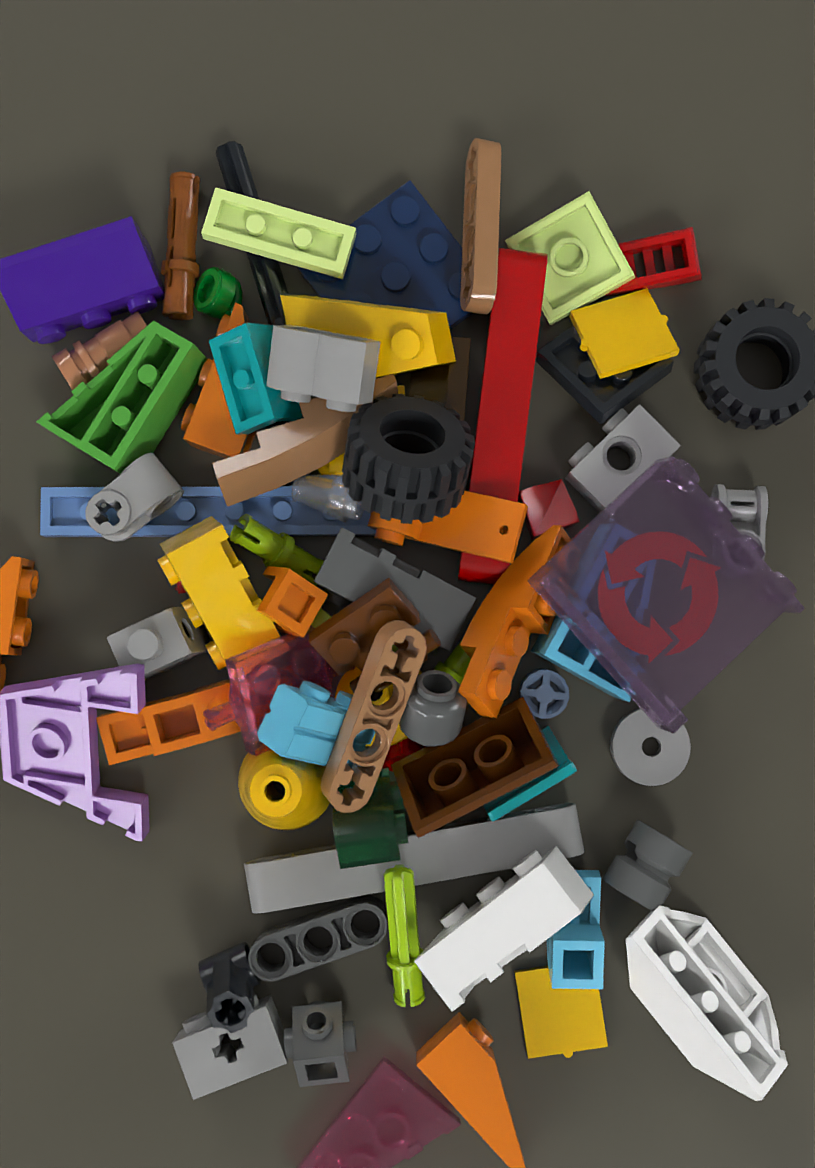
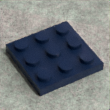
(399, 259)

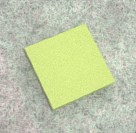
(581, 259)

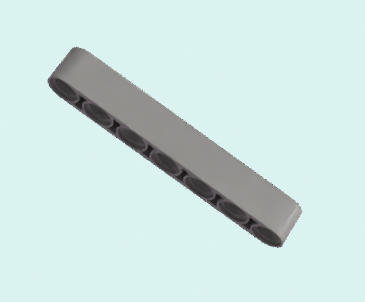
(441, 855)

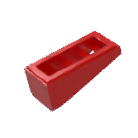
(680, 238)

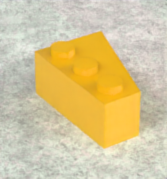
(408, 336)
(216, 590)

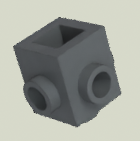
(320, 1043)

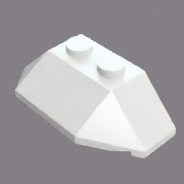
(705, 1000)

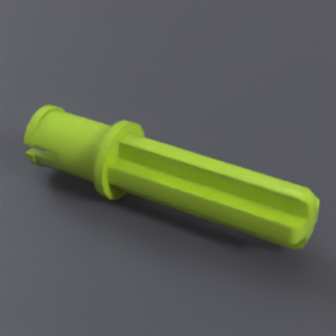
(403, 935)

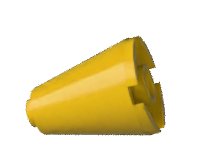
(302, 784)

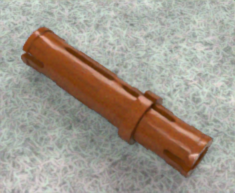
(180, 263)

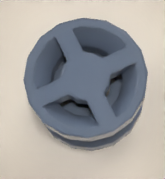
(551, 702)

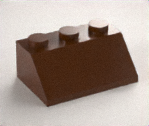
(474, 768)

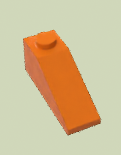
(467, 1074)

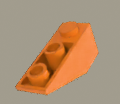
(209, 421)

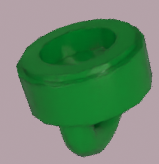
(217, 293)

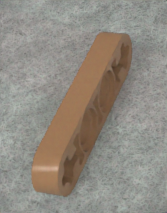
(481, 227)
(365, 715)

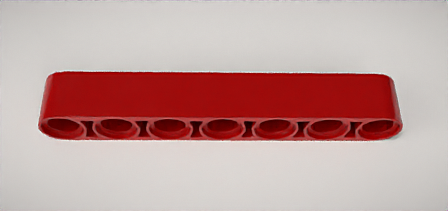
(506, 391)

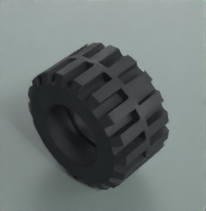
(726, 388)
(407, 458)

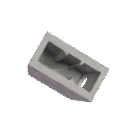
(159, 642)

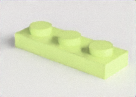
(279, 233)

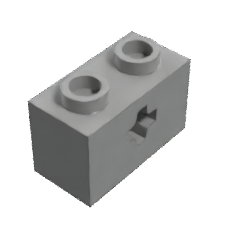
(214, 1066)

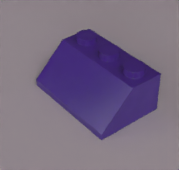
(81, 281)

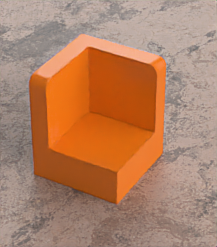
(291, 601)

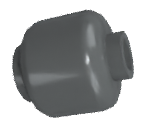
(433, 709)

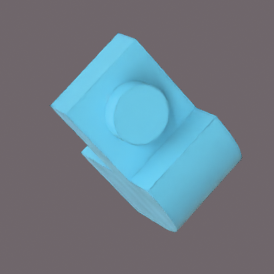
(577, 949)

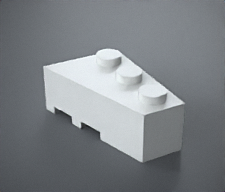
(503, 924)

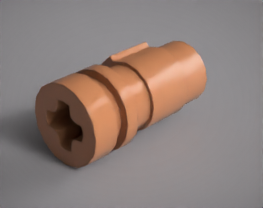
(91, 357)

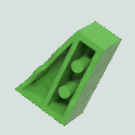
(130, 400)

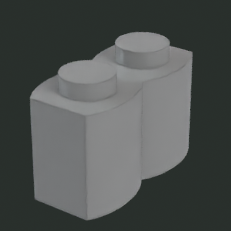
(323, 366)

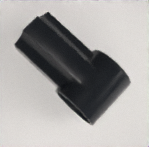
(229, 987)

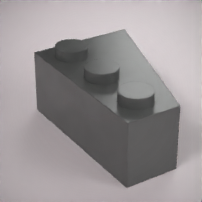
(358, 567)

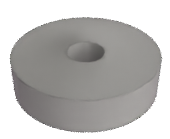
(645, 769)

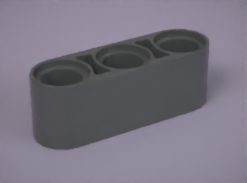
(301, 954)

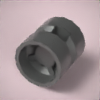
(647, 866)

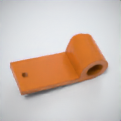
(476, 526)

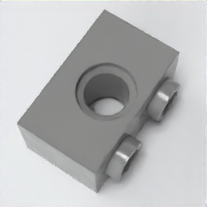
(637, 435)

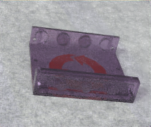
(664, 589)

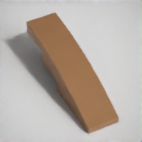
(291, 448)

